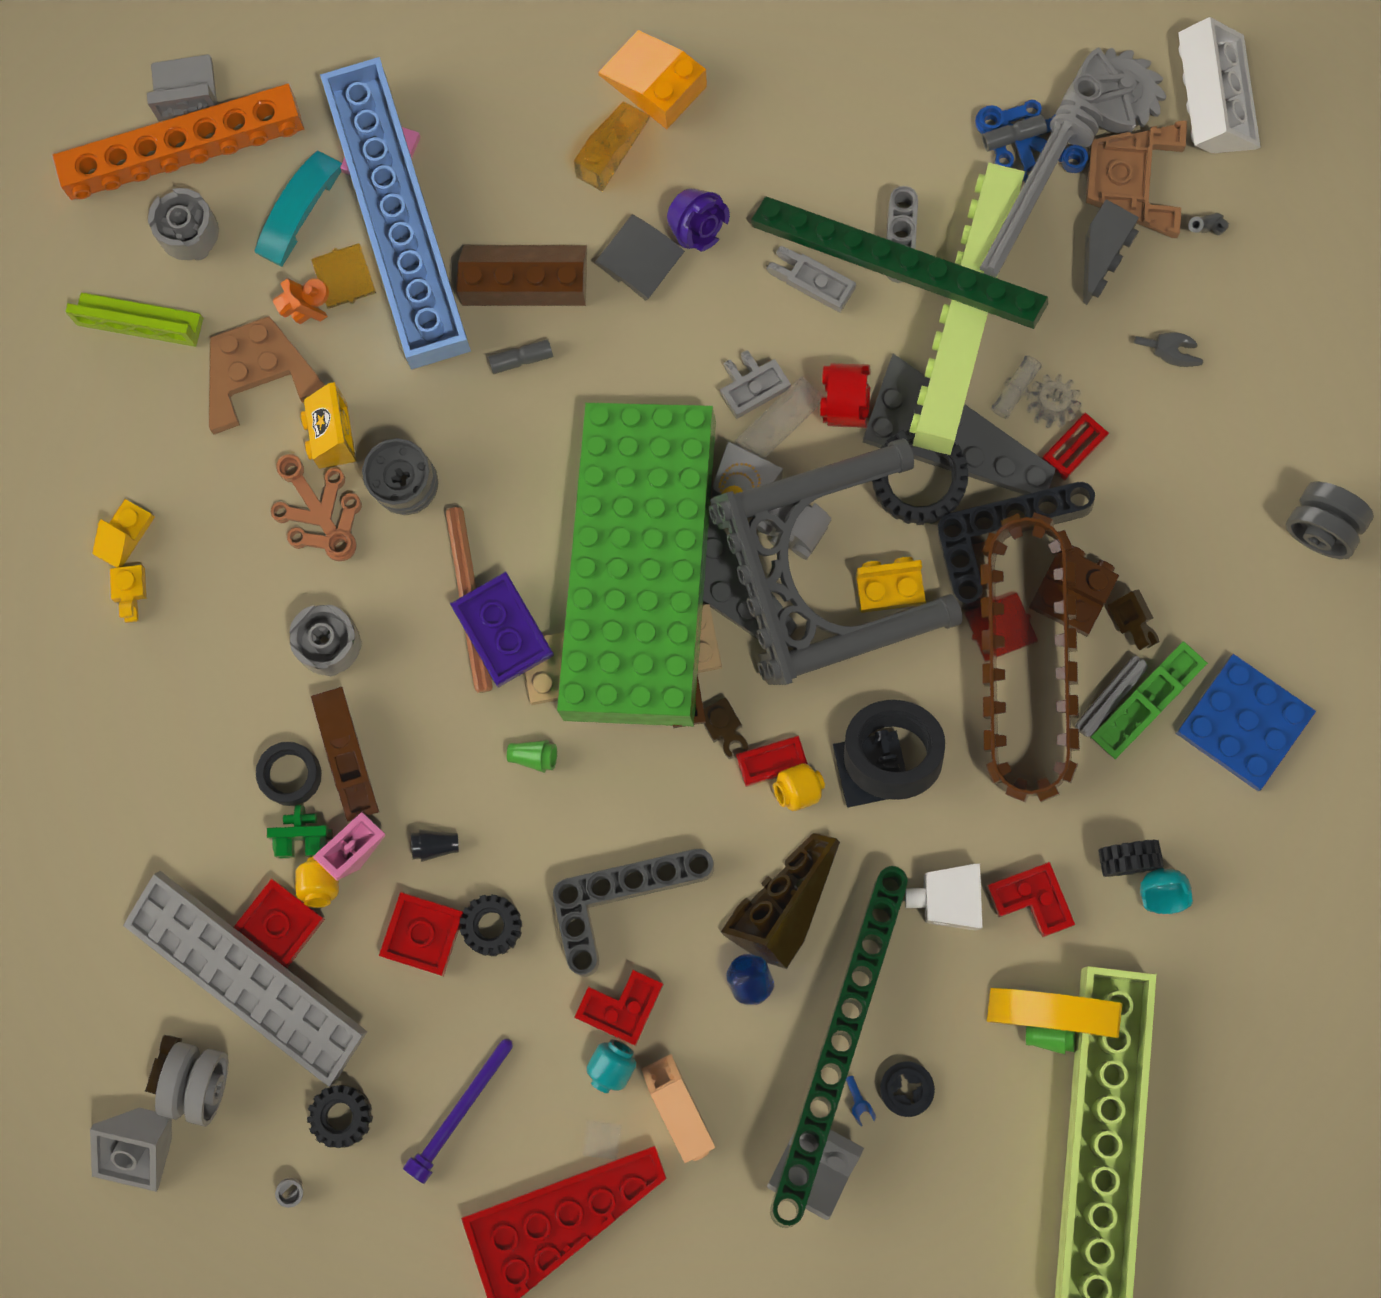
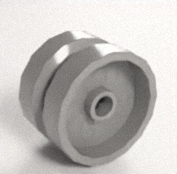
(191, 1084)

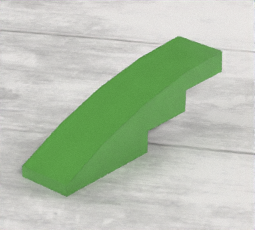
(1149, 700)

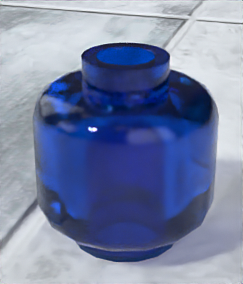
(750, 979)

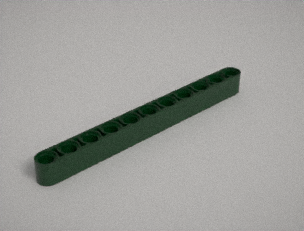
(839, 1060)

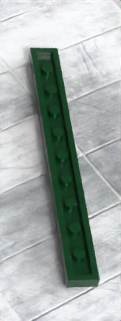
(901, 262)

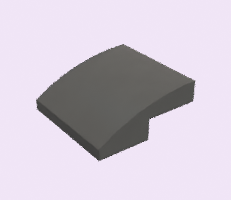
(639, 256)

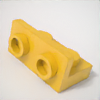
(890, 585)

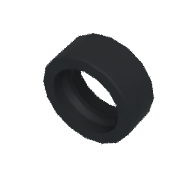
(266, 762)

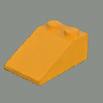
(655, 77)

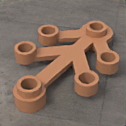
(320, 513)

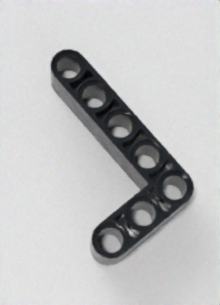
(998, 511)

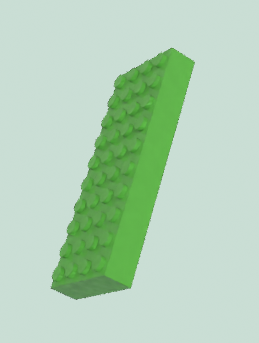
(638, 565)

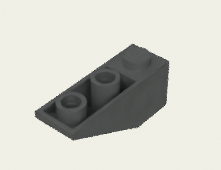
(1103, 242)

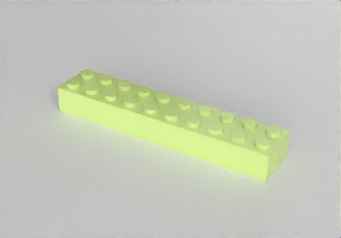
(1106, 1142)

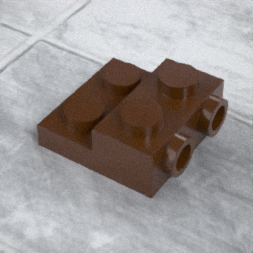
(1092, 590)

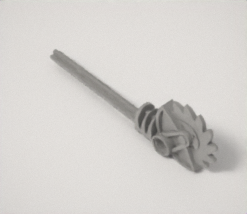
(1105, 94)

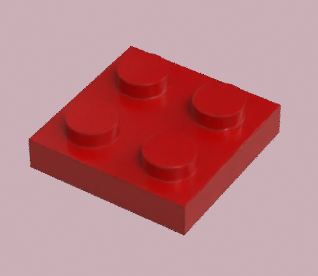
(279, 923)
(421, 934)

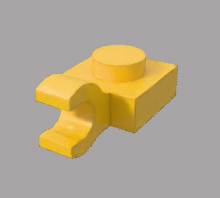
(127, 587)

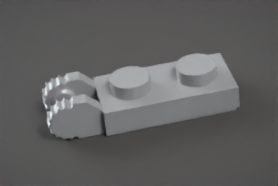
(813, 279)

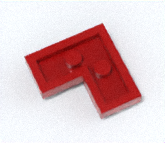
(1036, 889)
(625, 1016)

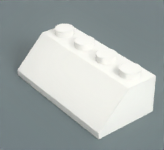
(1218, 88)

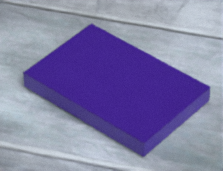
(502, 629)

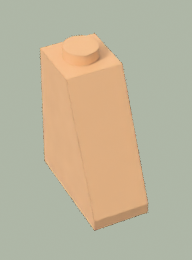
(678, 1109)

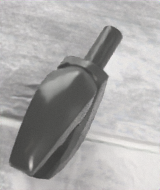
(1167, 348)

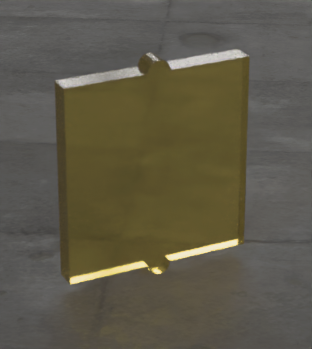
(345, 275)

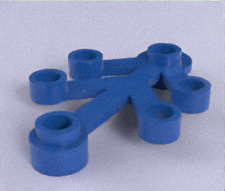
(1003, 118)

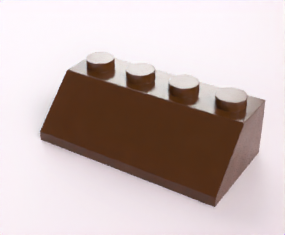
(522, 275)

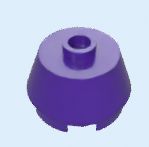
(697, 218)

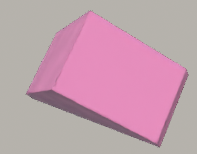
(350, 847)

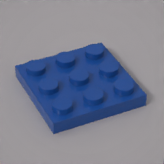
(1246, 722)

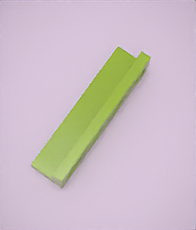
(136, 319)

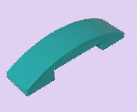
(295, 205)

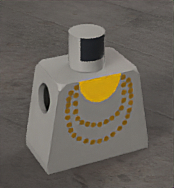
(743, 471)

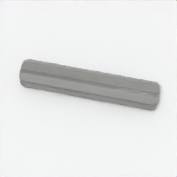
(1111, 696)

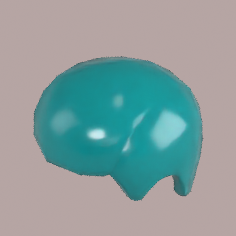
(1166, 891)

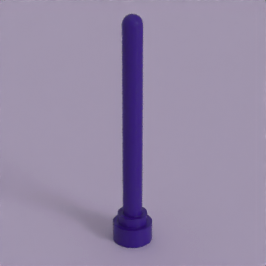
(421, 1164)

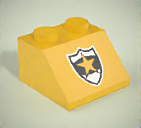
(328, 427)

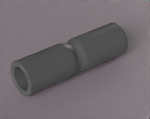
(1017, 132)
(516, 357)

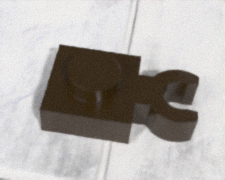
(722, 724)
(166, 1045)

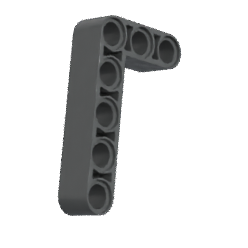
(618, 892)

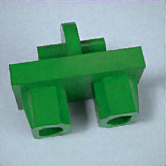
(284, 837)

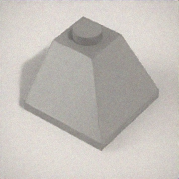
(131, 1148)

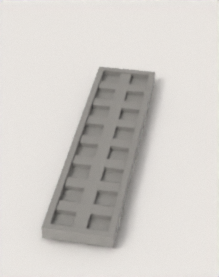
(245, 978)

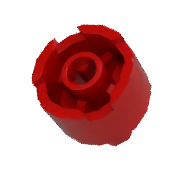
(847, 395)

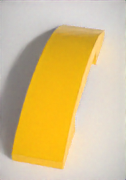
(1054, 1012)

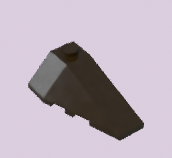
(782, 912)

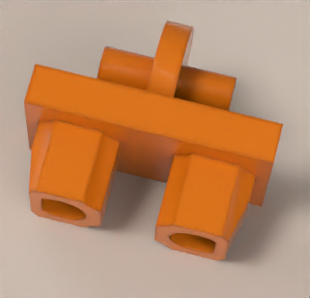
(301, 300)

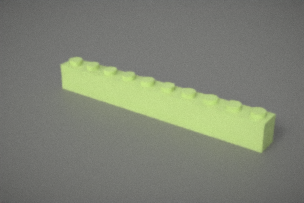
(964, 324)

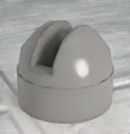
(294, 1197)

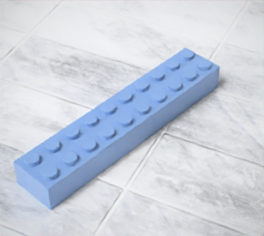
(395, 213)

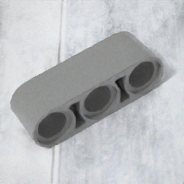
(902, 219)

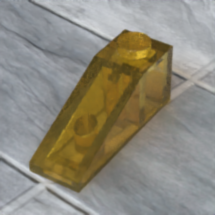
(609, 145)

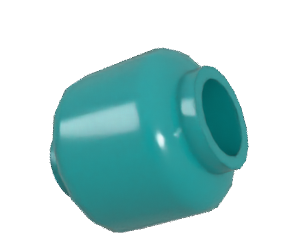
(611, 1066)

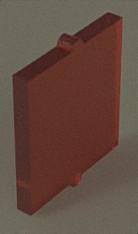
(1012, 625)

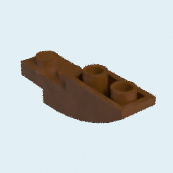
(344, 753)

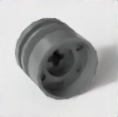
(383, 475)

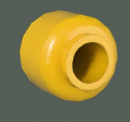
(798, 787)
(315, 884)

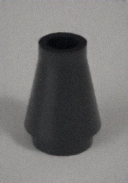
(433, 844)

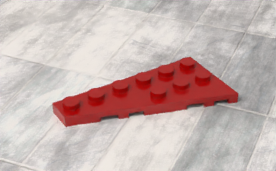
(538, 1231)

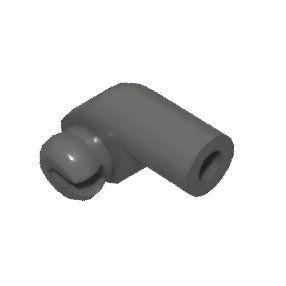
(1209, 222)

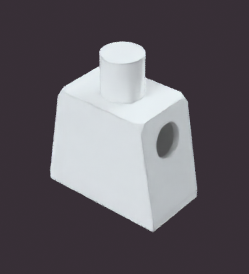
(950, 897)

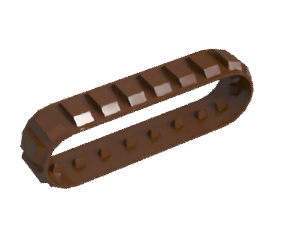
(991, 642)

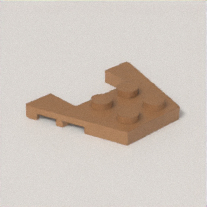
(1122, 171)
(249, 359)

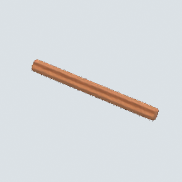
(466, 584)

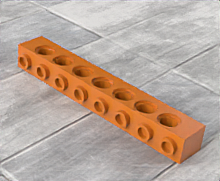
(163, 137)

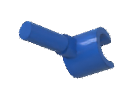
(860, 1104)

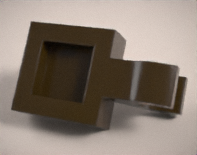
(1131, 616)

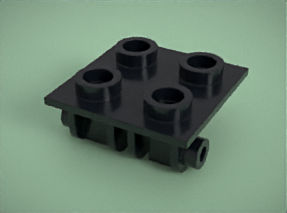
(883, 752)

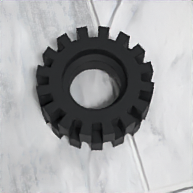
(1130, 858)
(476, 911)
(319, 1116)

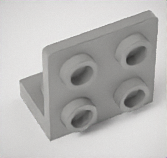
(182, 86)
(832, 1174)

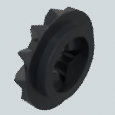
(922, 1095)

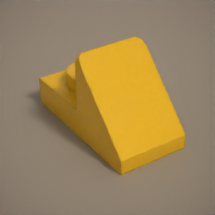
(121, 535)

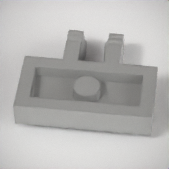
(754, 388)

